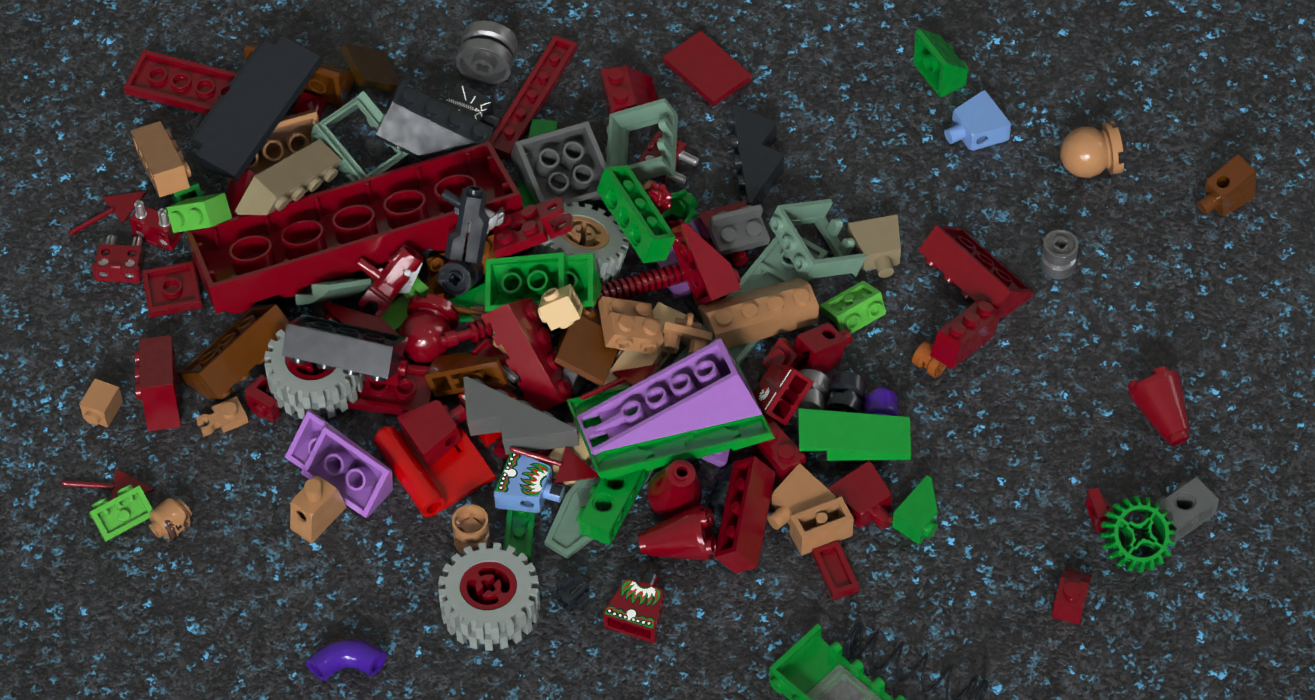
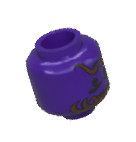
(881, 402)

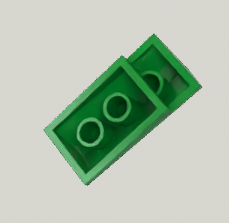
(532, 275)
(854, 435)

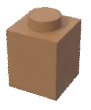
(101, 403)

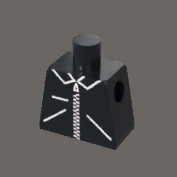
(473, 104)

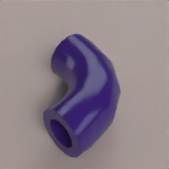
(344, 655)

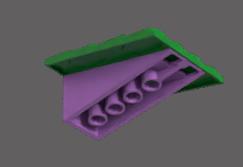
(672, 416)

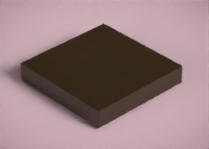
(370, 67)

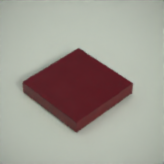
(172, 289)

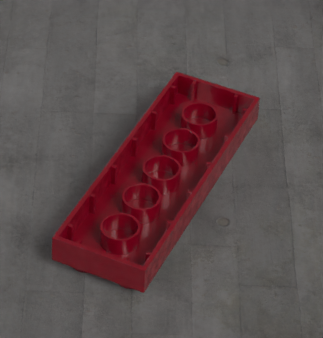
(335, 227)

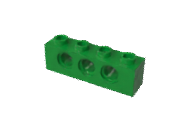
(635, 213)
(605, 524)

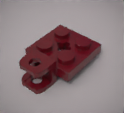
(531, 227)

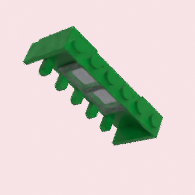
(821, 673)

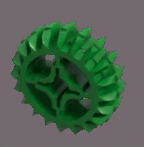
(1151, 516)

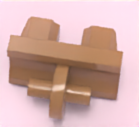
(686, 333)

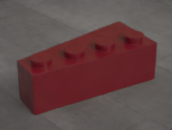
(529, 353)

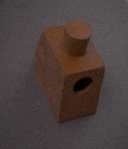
(1229, 187)

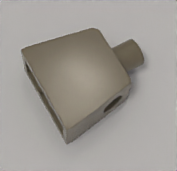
(879, 241)

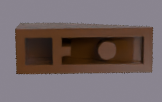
(447, 372)

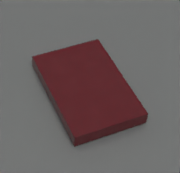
(707, 68)

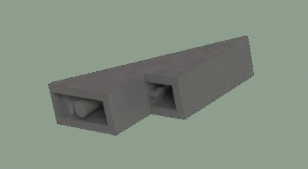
(520, 423)

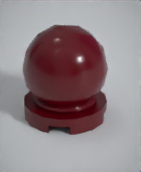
(424, 325)

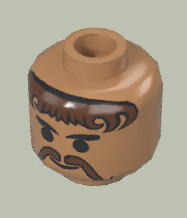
(170, 518)

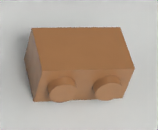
(821, 525)

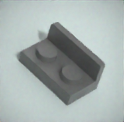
(738, 230)

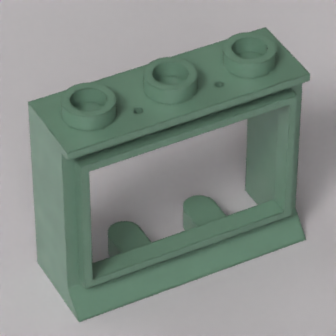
(638, 117)
(348, 166)
(815, 212)

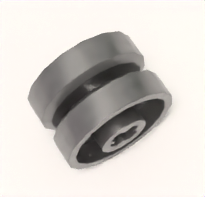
(486, 52)

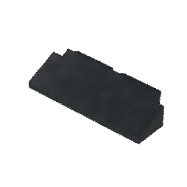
(253, 106)

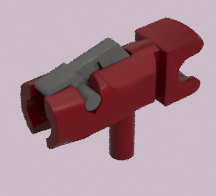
(394, 278)

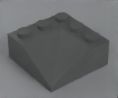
(561, 165)

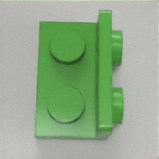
(855, 307)
(121, 513)

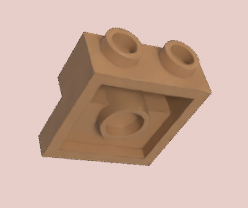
(630, 325)

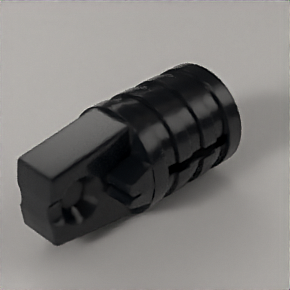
(720, 492)

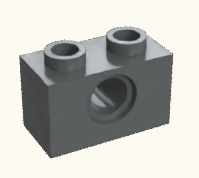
(1200, 506)

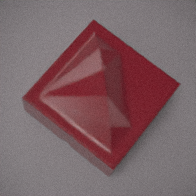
(308, 102)

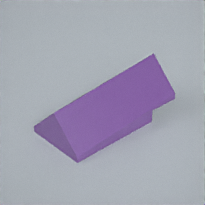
(341, 462)

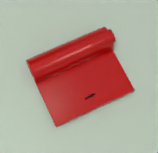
(443, 483)

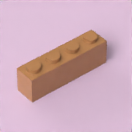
(161, 158)

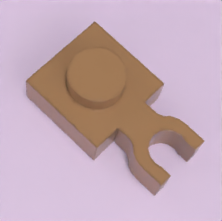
(225, 415)

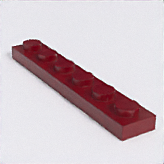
(533, 95)

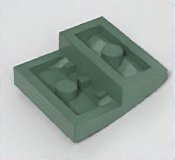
(333, 290)

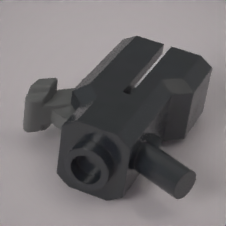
(471, 219)

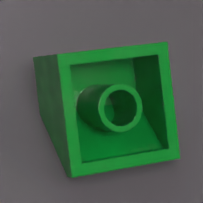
(938, 63)

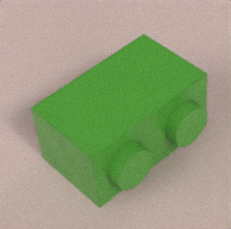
(199, 212)

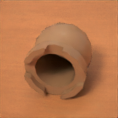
(1089, 151)

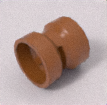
(923, 359)

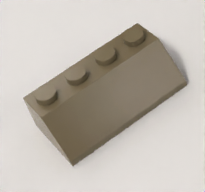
(289, 179)

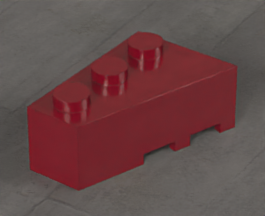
(157, 382)

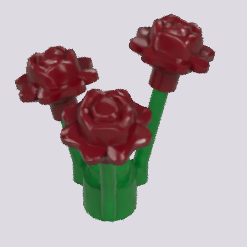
(681, 205)

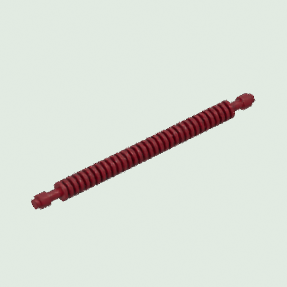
(621, 289)

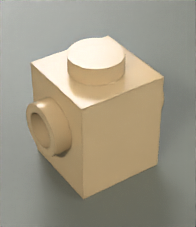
(560, 307)

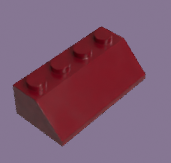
(973, 269)

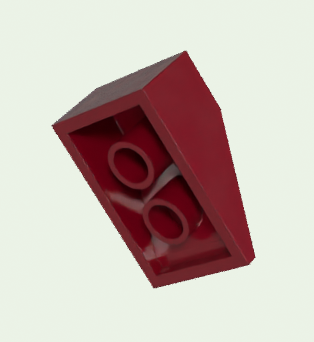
(704, 268)

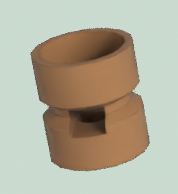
(470, 527)

